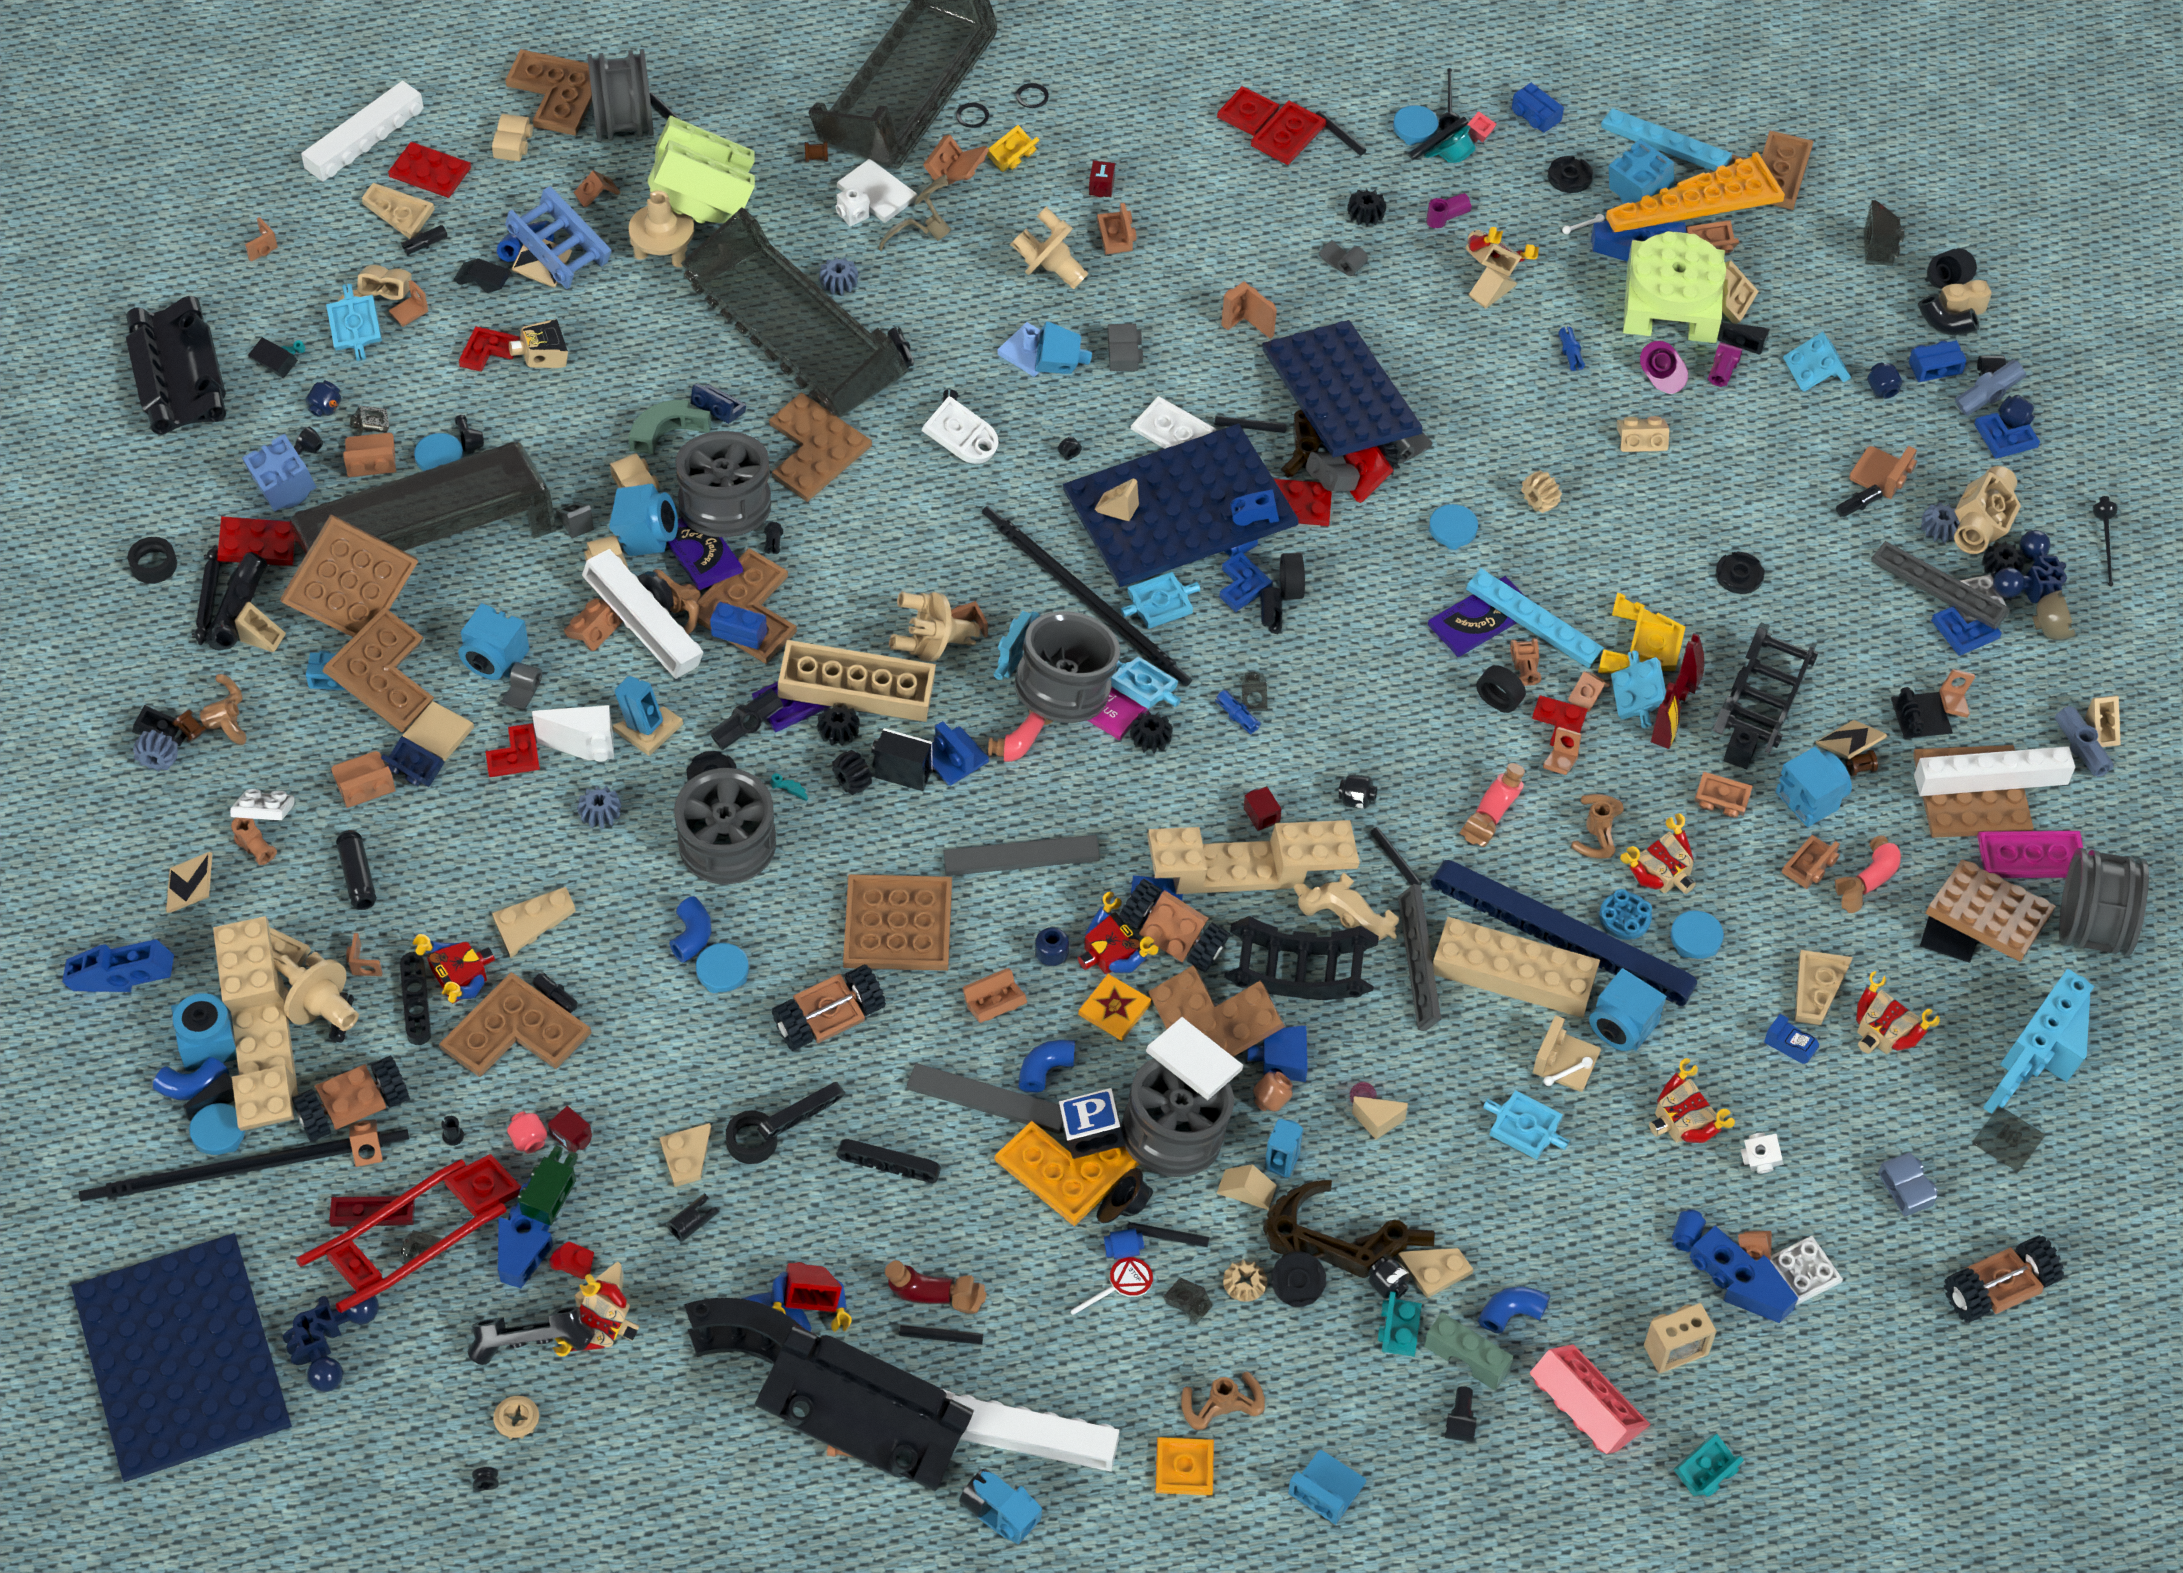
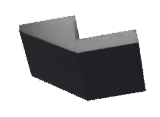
(485, 274)

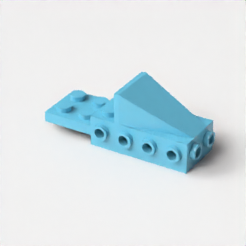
(2051, 1040)

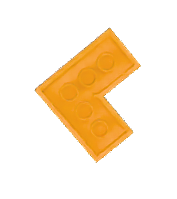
(1059, 1180)

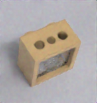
(1679, 1337)

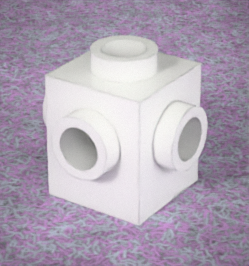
(853, 205)
(1768, 1144)

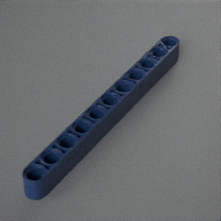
(1561, 930)

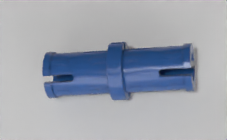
(1571, 348)
(1237, 712)

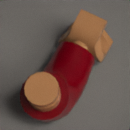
(927, 1289)

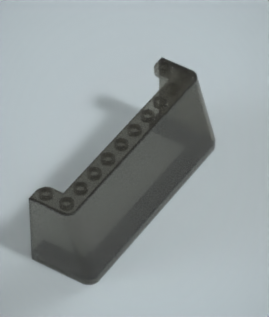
(907, 80)
(791, 317)
(440, 501)

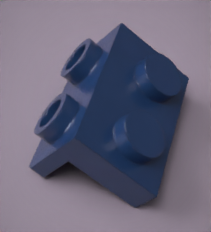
(717, 402)
(414, 761)

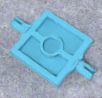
(354, 322)
(1160, 600)
(1012, 645)
(1144, 683)
(1639, 688)
(1526, 1124)

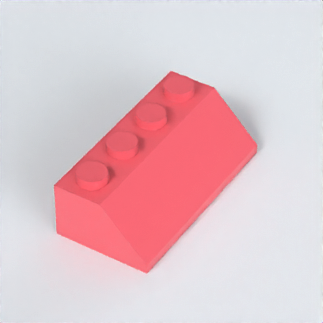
(1588, 1398)

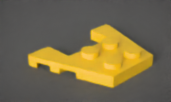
(1653, 637)

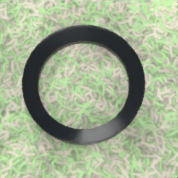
(1032, 85)
(968, 105)

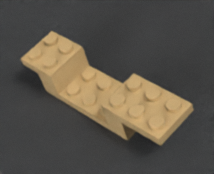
(1251, 865)
(260, 1027)

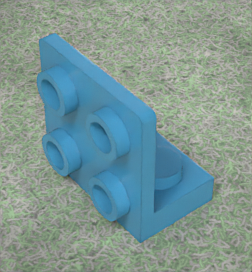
(1326, 1486)

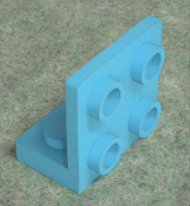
(1815, 362)

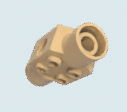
(1986, 510)

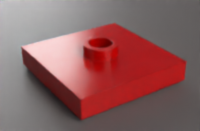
(1248, 110)
(1372, 470)

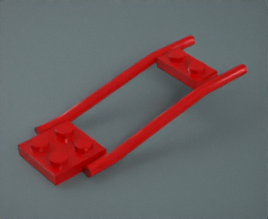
(480, 1188)

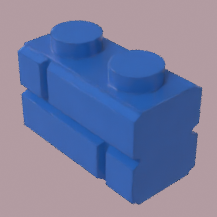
(1537, 107)
(1937, 361)
(738, 625)

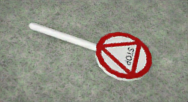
(1128, 1277)

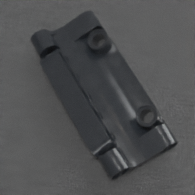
(175, 366)
(864, 1406)

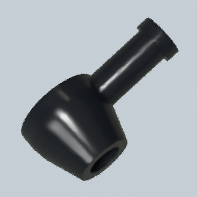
(470, 438)
(308, 441)

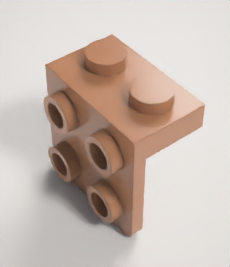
(951, 160)
(1248, 304)
(370, 454)
(1883, 470)
(363, 779)

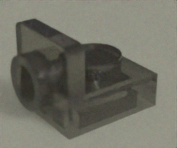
(369, 419)
(419, 1243)
(1189, 1298)

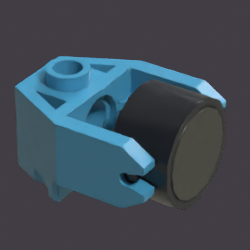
(1000, 1506)

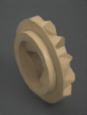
(1244, 1291)
(510, 1407)

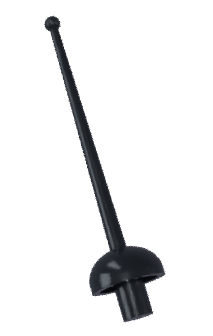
(1449, 117)
(2106, 510)

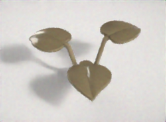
(935, 223)

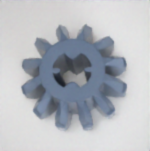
(838, 275)
(1940, 522)
(155, 750)
(599, 807)

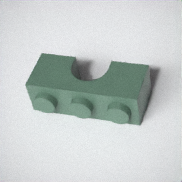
(1487, 1361)

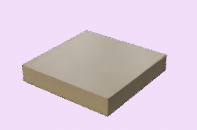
(439, 730)

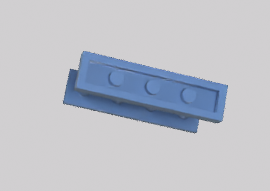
(566, 219)

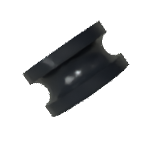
(1069, 448)
(485, 1478)

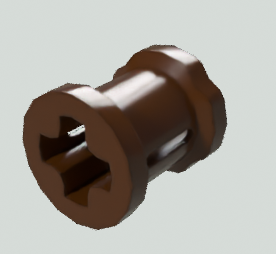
(816, 151)
(189, 726)
(1862, 763)

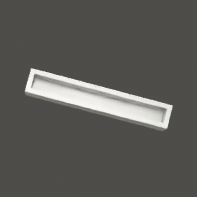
(362, 131)
(642, 613)
(1994, 771)
(1040, 1433)

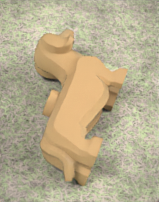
(1347, 905)

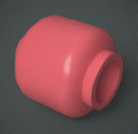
(527, 1132)

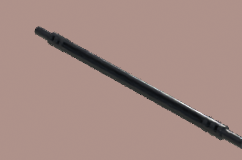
(1087, 596)
(233, 1167)

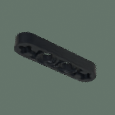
(415, 998)
(801, 1111)
(888, 1160)

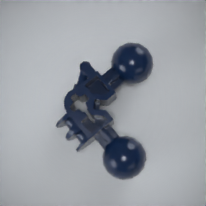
(2044, 576)
(324, 1372)

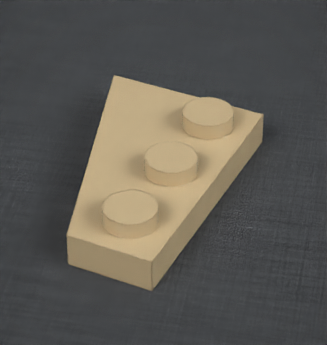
(398, 209)
(529, 919)
(1817, 984)

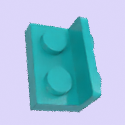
(1401, 1326)

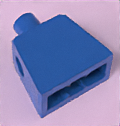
(1283, 1053)

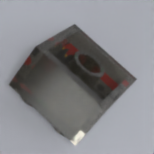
(1882, 235)

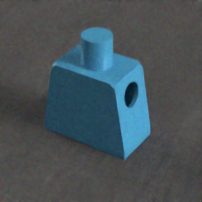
(1059, 350)

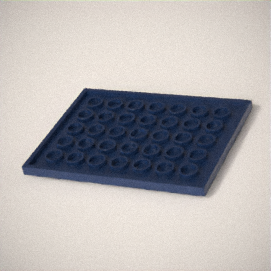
(1181, 505)
(180, 1357)

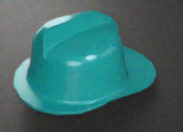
(1455, 148)

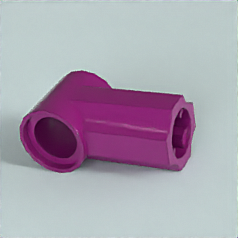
(1442, 210)
(1724, 363)

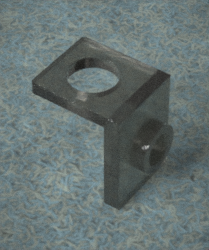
(1251, 683)

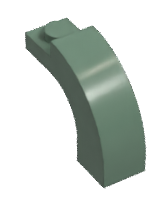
(664, 418)

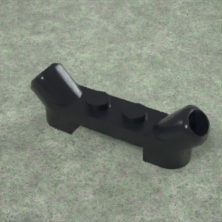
(241, 588)
(562, 1323)

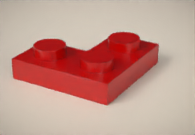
(484, 343)
(1561, 715)
(518, 758)

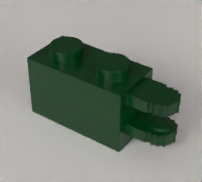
(548, 1187)

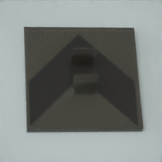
(2008, 1139)

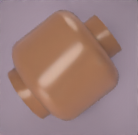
(1272, 1091)

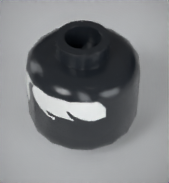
(1357, 791)
(1389, 1276)

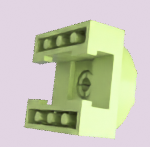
(701, 172)
(1675, 280)

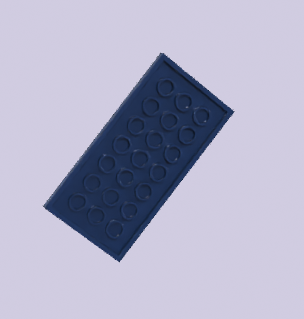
(1341, 388)

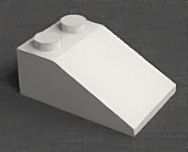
(576, 731)

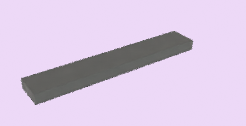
(1940, 585)
(1021, 855)
(1419, 958)
(985, 1097)

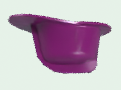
(1663, 357)

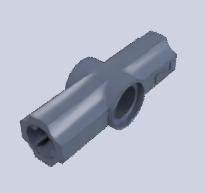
(1990, 387)
(2084, 741)

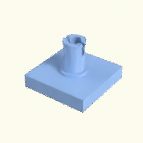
(1022, 348)

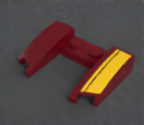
(1687, 681)

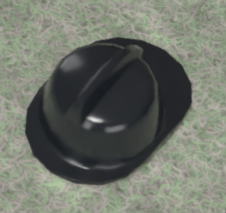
(1951, 267)
(1126, 1197)

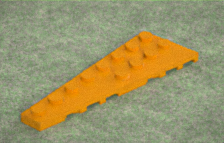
(1727, 189)

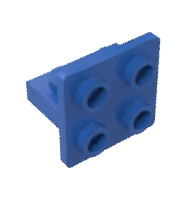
(955, 754)

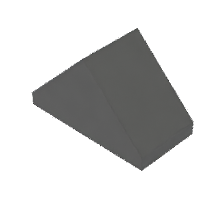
(576, 519)

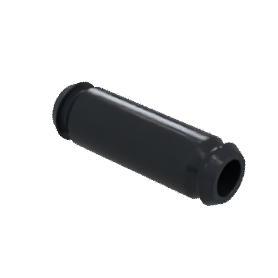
(356, 870)

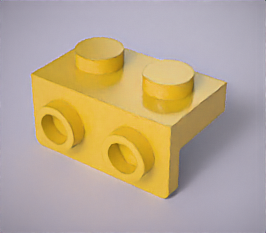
(1011, 148)

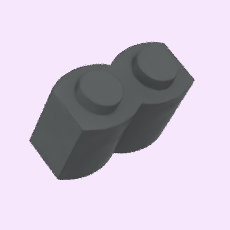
(1123, 347)
(1332, 472)

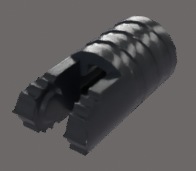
(1271, 609)
(689, 1219)

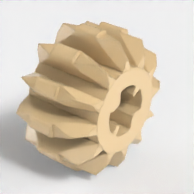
(1541, 491)

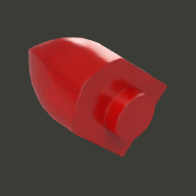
(572, 1259)

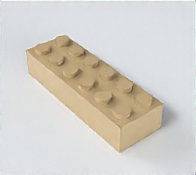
(856, 679)
(1515, 967)

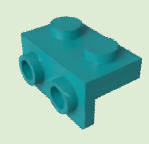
(1708, 1466)

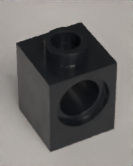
(1741, 747)

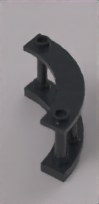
(1732, 708)
(1303, 944)
(739, 1326)

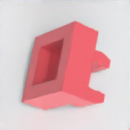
(1480, 127)

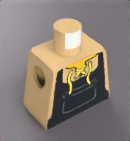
(541, 345)

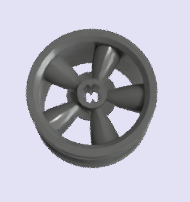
(620, 94)
(722, 460)
(1079, 667)
(725, 800)
(2103, 902)
(1157, 1143)

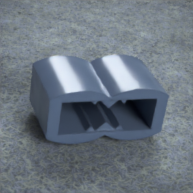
(1907, 1184)

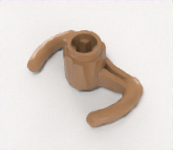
(684, 598)
(225, 712)
(1600, 824)
(1223, 1400)

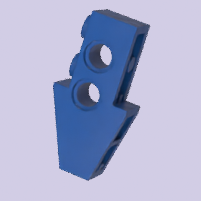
(1619, 243)
(118, 968)
(521, 1252)
(1765, 1288)

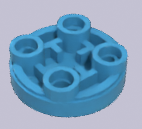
(1415, 124)
(437, 450)
(1453, 525)
(1625, 915)
(1696, 934)
(722, 967)
(216, 1129)

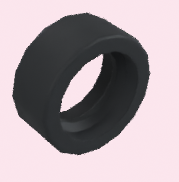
(155, 574)
(1292, 576)
(1508, 681)
(742, 1154)

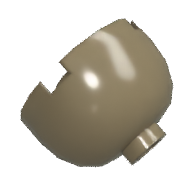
(2053, 617)

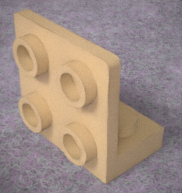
(1563, 1052)

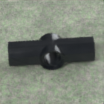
(734, 728)

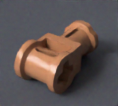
(1526, 658)
(251, 839)

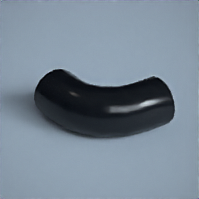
(1946, 321)

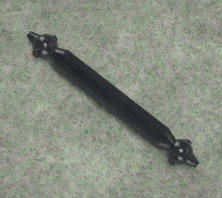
(207, 595)

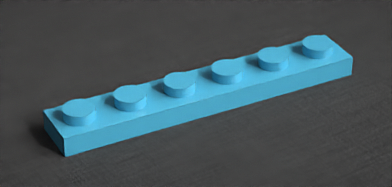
(1666, 140)
(1534, 618)

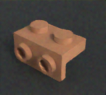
(1116, 231)
(1718, 234)
(593, 624)
(1723, 794)
(1810, 861)
(993, 995)

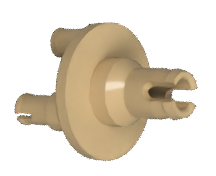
(660, 230)
(1051, 254)
(933, 627)
(316, 992)

